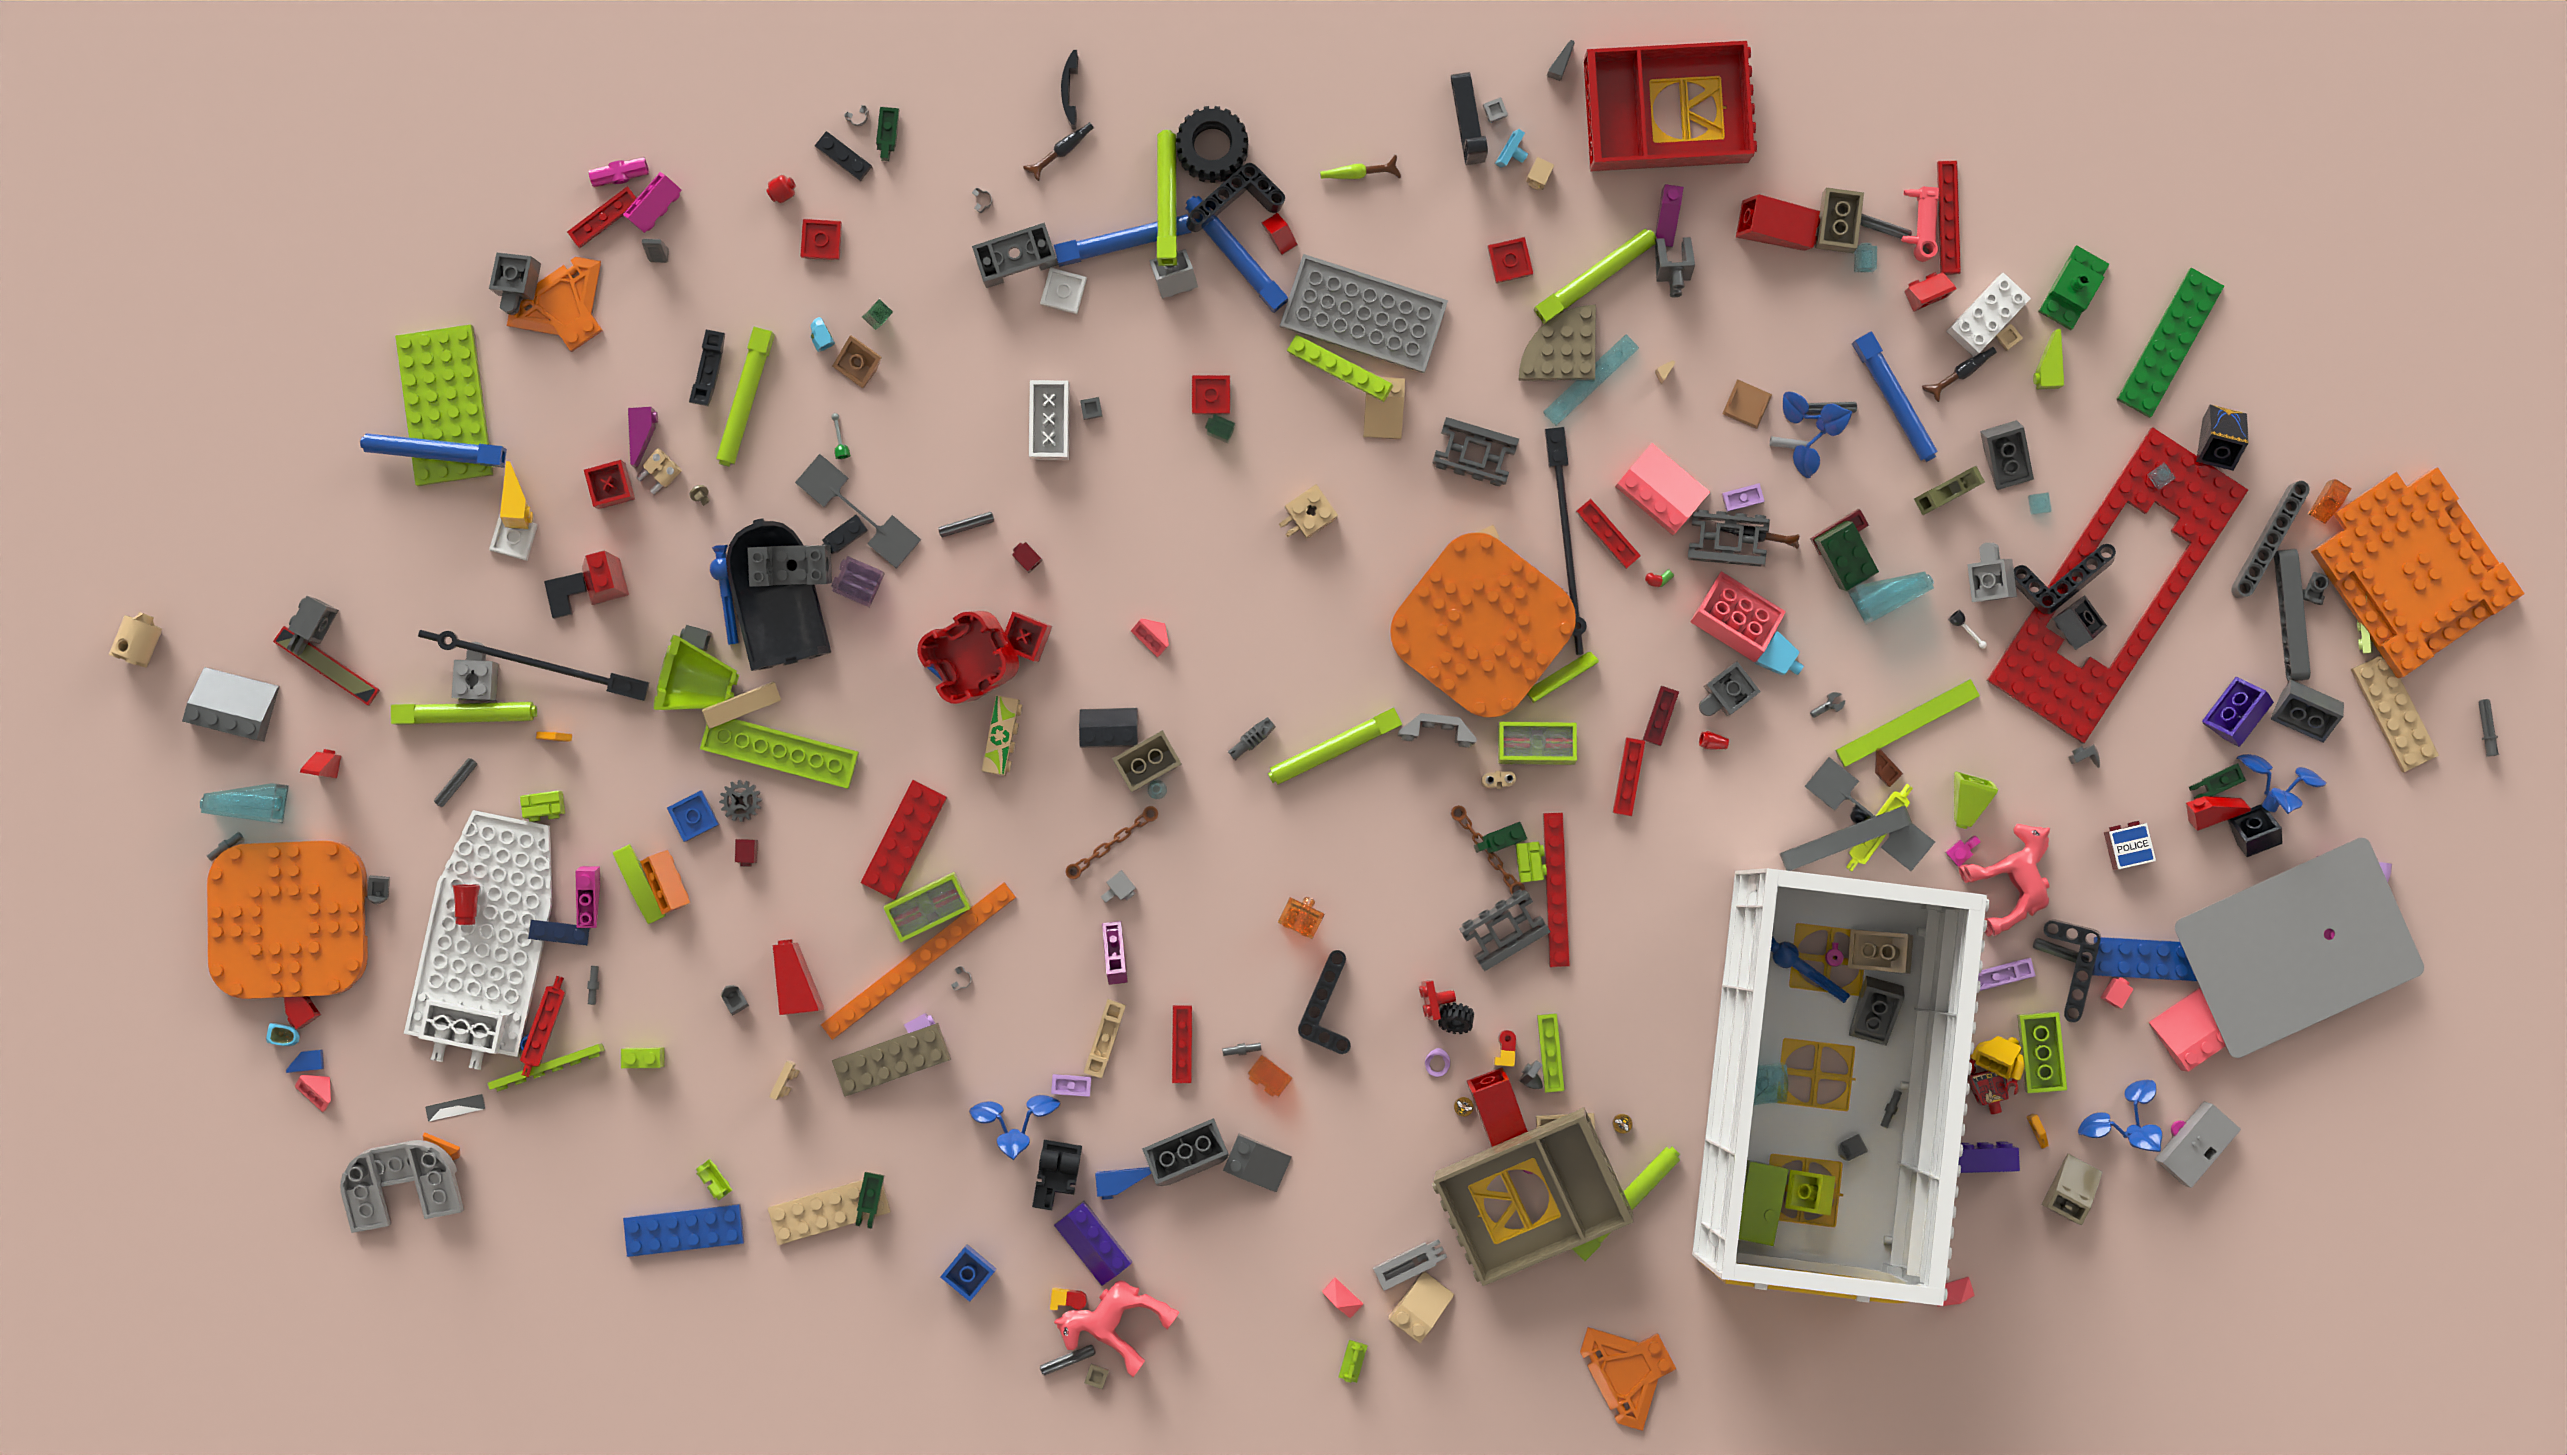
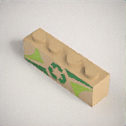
(1001, 734)

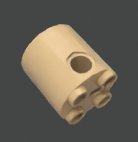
(136, 639)

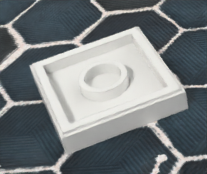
(1063, 290)
(513, 541)

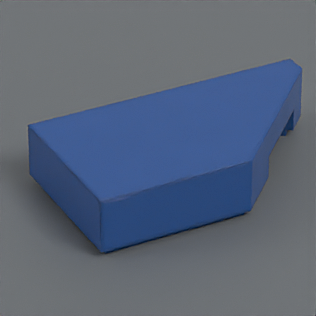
(307, 1061)

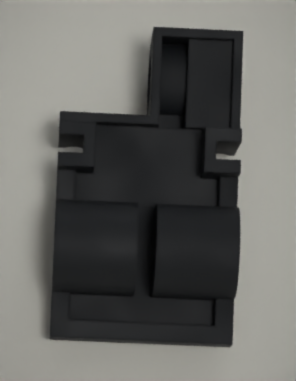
(1057, 1170)

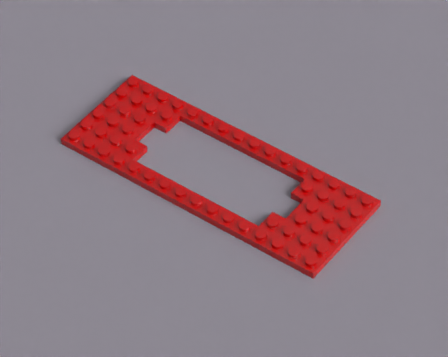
(2079, 696)

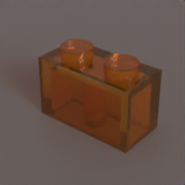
(1269, 1075)

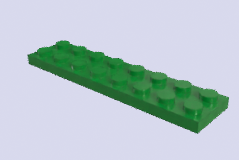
(2170, 342)

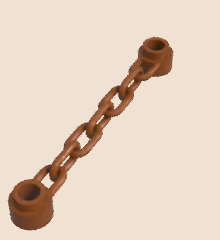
(1116, 839)
(1490, 855)

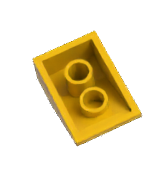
(514, 507)

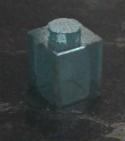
(1865, 258)

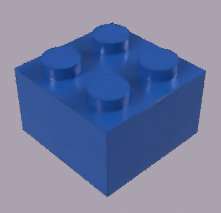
(968, 1273)

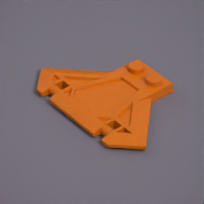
(563, 304)
(1627, 1372)

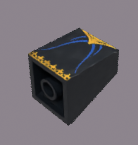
(2222, 437)

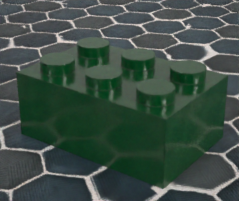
(1846, 555)

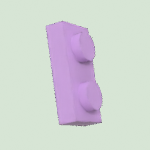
(1743, 497)
(1071, 1085)

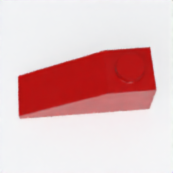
(323, 764)
(2212, 810)
(300, 1011)

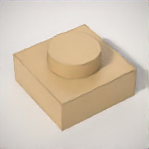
(2008, 337)

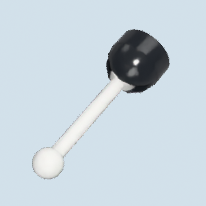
(1958, 619)

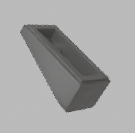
(1558, 67)
(655, 250)

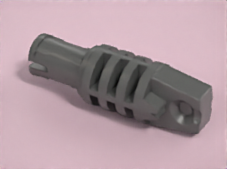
(1252, 738)

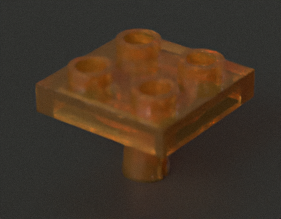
(1301, 917)

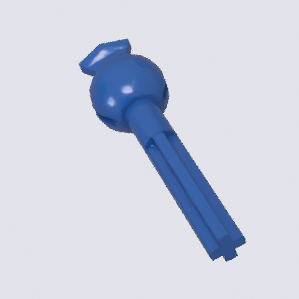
(718, 571)
(1787, 955)

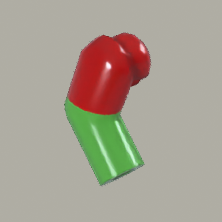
(1657, 580)

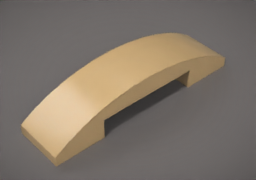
(1104, 1038)

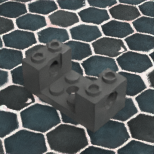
(1034, 250)
(770, 565)

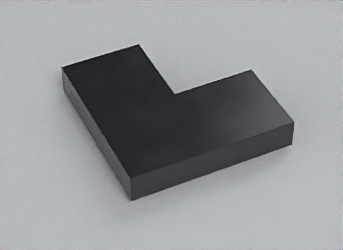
(560, 589)

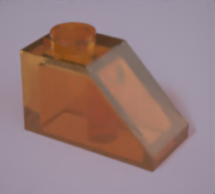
(2329, 500)

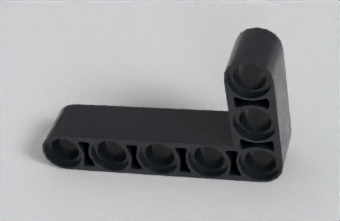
(1473, 144)
(1231, 193)
(2066, 582)
(2081, 965)
(1321, 1004)

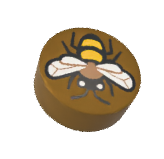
(1463, 1106)
(1622, 1123)

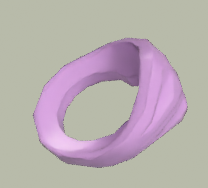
(1438, 1051)

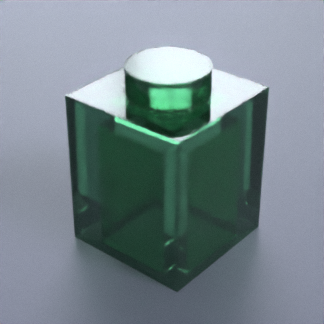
(877, 314)
(1220, 428)

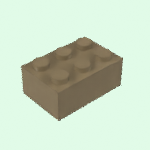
(1839, 220)

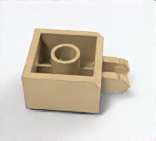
(1307, 523)

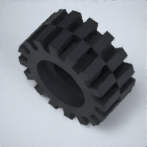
(1456, 1018)

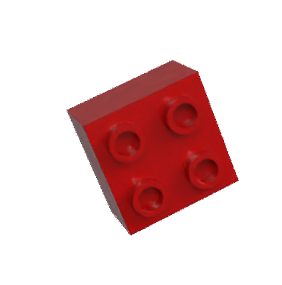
(609, 484)
(1027, 635)

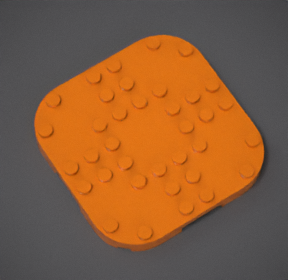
(1483, 624)
(286, 919)

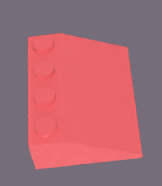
(1662, 489)
(1738, 617)
(2189, 1031)

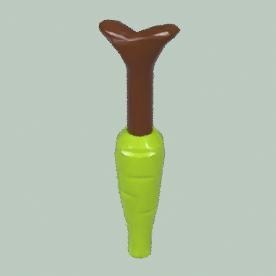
(1359, 171)

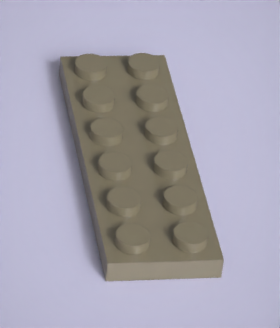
(891, 1059)

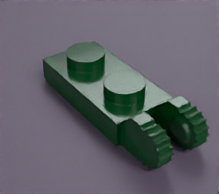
(2220, 781)
(869, 1197)

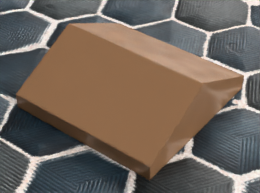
(857, 361)

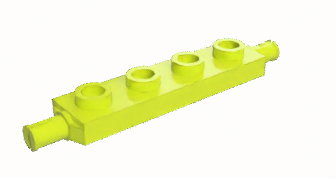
(1863, 851)

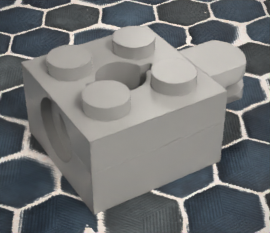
(1983, 576)
(475, 677)

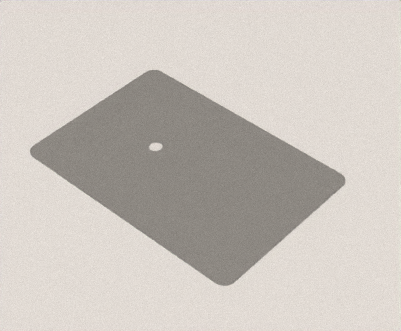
(2267, 954)

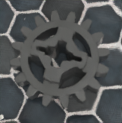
(735, 807)

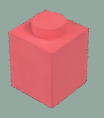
(2117, 992)

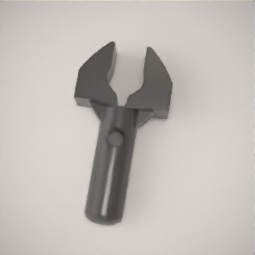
(1828, 705)

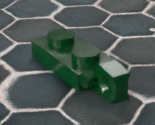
(887, 131)
(1502, 838)

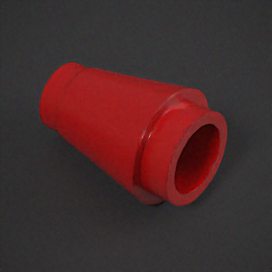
(1710, 740)

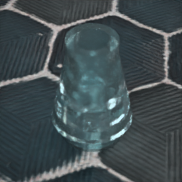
(1163, 789)

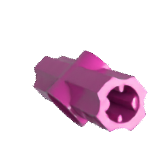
(618, 172)

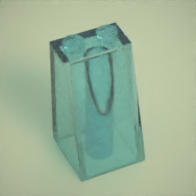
(1884, 596)
(254, 803)

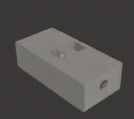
(2197, 1144)

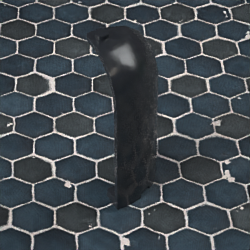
(775, 620)

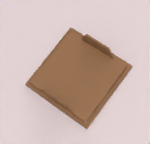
(1747, 404)

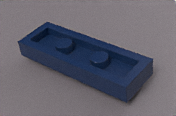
(558, 932)

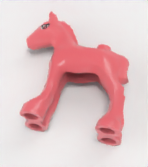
(2022, 873)
(1106, 1318)

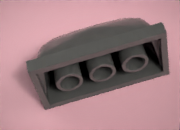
(1186, 1153)

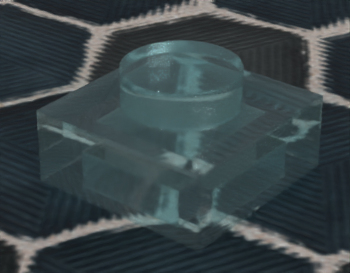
(2161, 476)
(2039, 503)

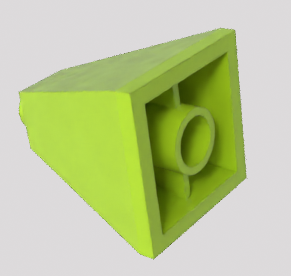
(1971, 798)

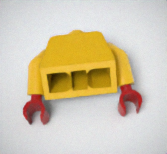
(2001, 1058)

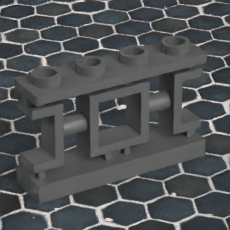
(1480, 435)
(1727, 552)
(1513, 942)

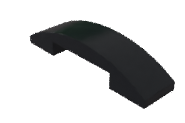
(1070, 67)
(708, 368)

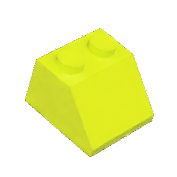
(1810, 1192)

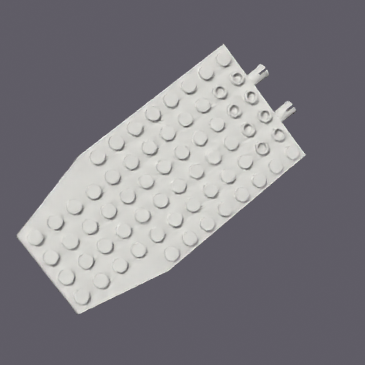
(481, 977)

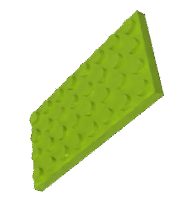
(443, 398)

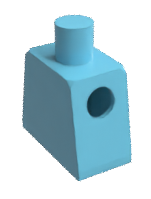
(1780, 656)

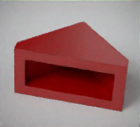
(1279, 233)

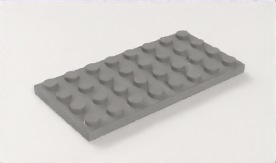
(1363, 313)

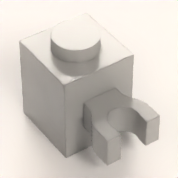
(1120, 886)

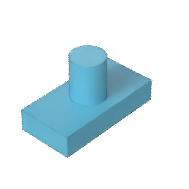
(1512, 150)

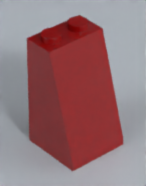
(1778, 223)
(604, 577)
(794, 981)
(1497, 1106)

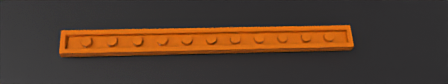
(918, 961)

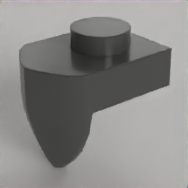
(2082, 753)
(378, 889)
(734, 999)
(1530, 1077)
(1852, 1148)

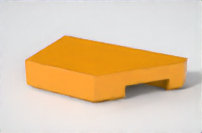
(555, 736)
(2038, 1130)

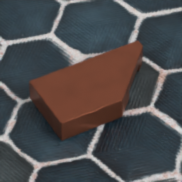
(1886, 769)

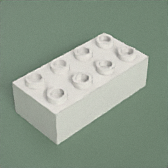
(1988, 314)
(1049, 420)

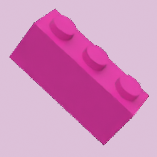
(652, 202)

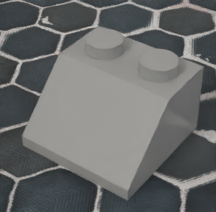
(1175, 278)

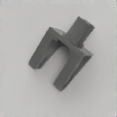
(1674, 272)

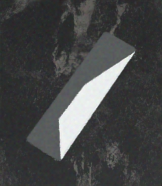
(455, 1107)

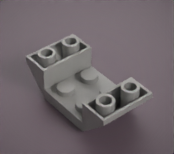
(1463, 734)

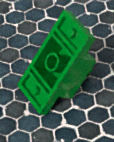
(2074, 287)

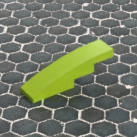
(638, 883)

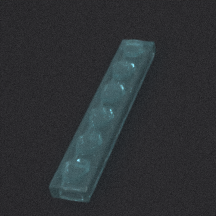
(1583, 388)

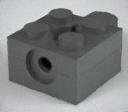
(506, 280)
(310, 623)
(1728, 691)

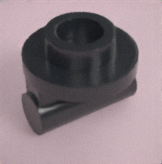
(1858, 815)

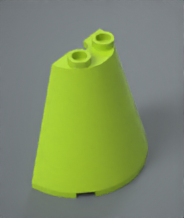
(692, 678)

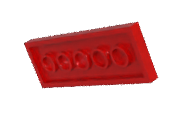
(903, 839)

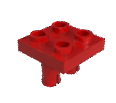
(1434, 1000)

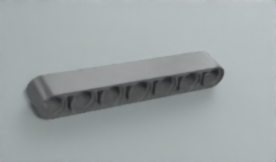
(2278, 534)
(2292, 615)
(1846, 838)

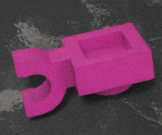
(1961, 851)

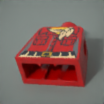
(1989, 1089)

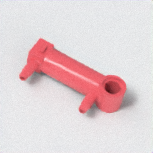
(1926, 222)

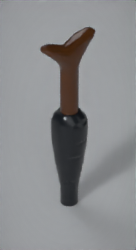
(1060, 149)
(1961, 371)
(1750, 531)

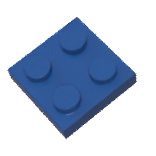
(693, 816)

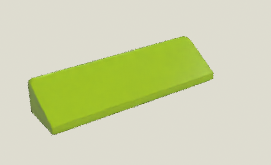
(1562, 676)

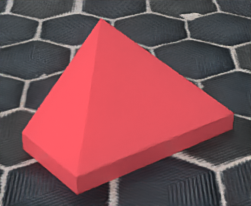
(1152, 635)
(315, 1089)
(1958, 1291)
(1342, 1298)

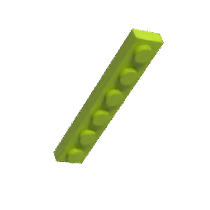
(1340, 368)
(554, 1065)

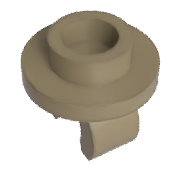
(700, 493)

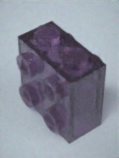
(857, 581)

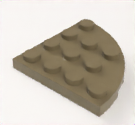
(1562, 348)

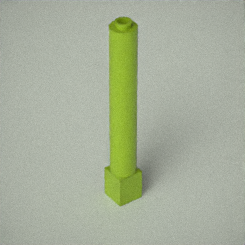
(1166, 199)
(1594, 276)
(758, 350)
(462, 713)
(1335, 746)
(1637, 1191)

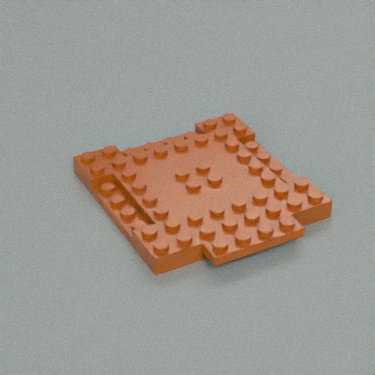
(2417, 565)

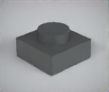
(1091, 408)

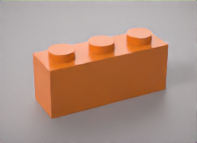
(665, 882)

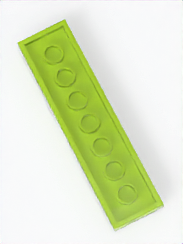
(782, 751)

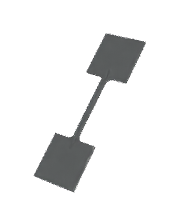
(824, 482)
(1835, 784)

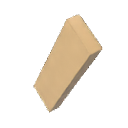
(741, 705)

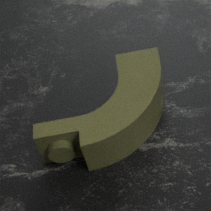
(1949, 490)

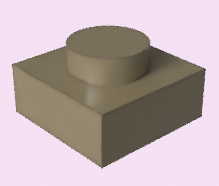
(1096, 1376)

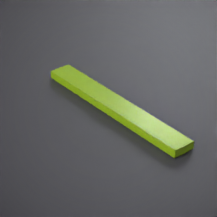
(1907, 723)

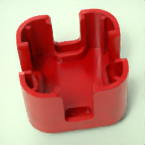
(969, 656)

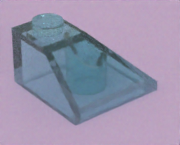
(1771, 1084)

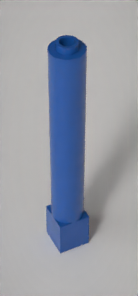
(1075, 251)
(1242, 260)
(1870, 353)
(432, 449)

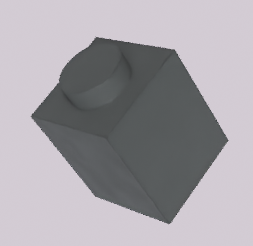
(696, 636)

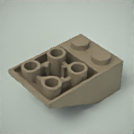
(2073, 1189)

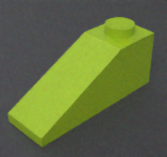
(2050, 368)

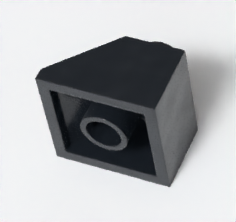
(2080, 622)
(2256, 831)

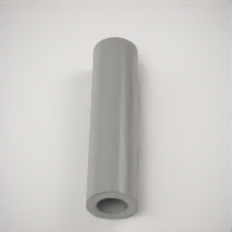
(1786, 443)

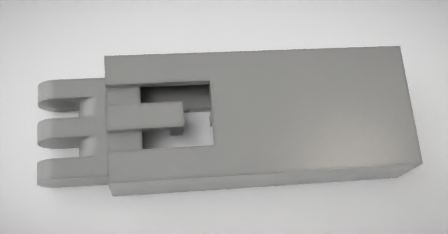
(1402, 1267)

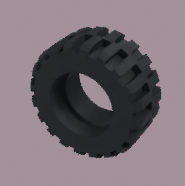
(1205, 120)

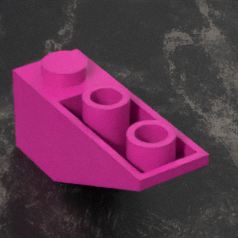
(587, 896)

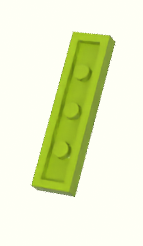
(1550, 1053)

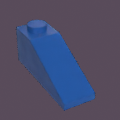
(1115, 1181)

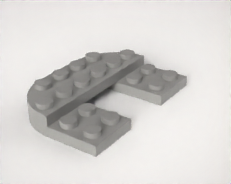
(395, 1164)

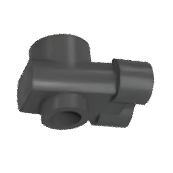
(2313, 593)

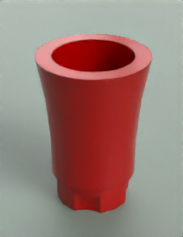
(466, 903)

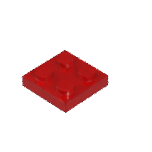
(821, 239)
(1510, 260)
(1210, 394)

